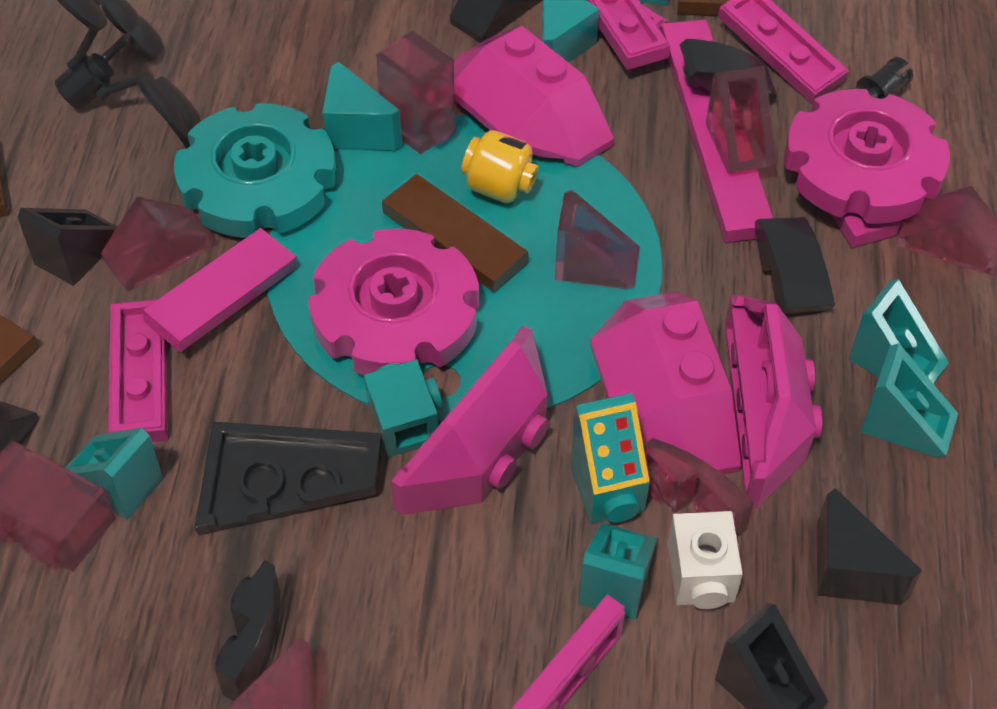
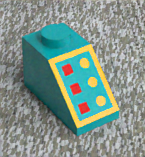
(609, 459)

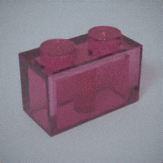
(421, 85)
(50, 508)

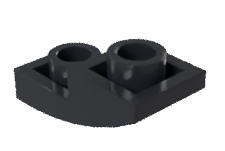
(708, 57)
(796, 265)
(256, 620)

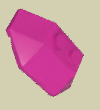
(533, 95)
(672, 368)
(769, 394)
(480, 436)

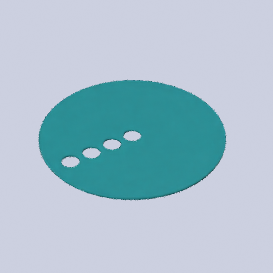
(557, 311)

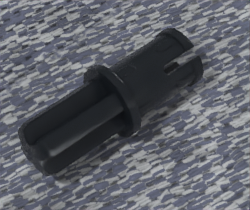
(885, 79)

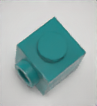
(403, 405)

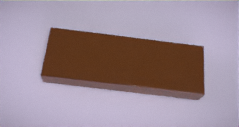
(428, 209)

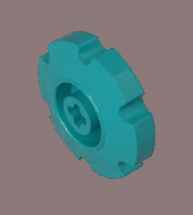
(255, 170)

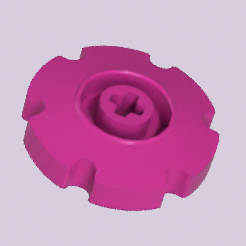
(866, 156)
(394, 301)

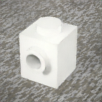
(704, 559)

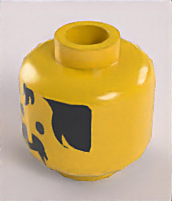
(499, 166)

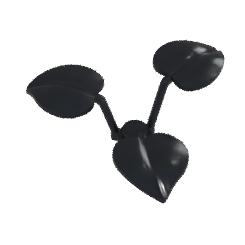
(91, 74)

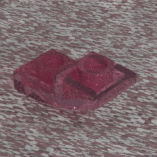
(686, 479)

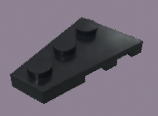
(282, 471)

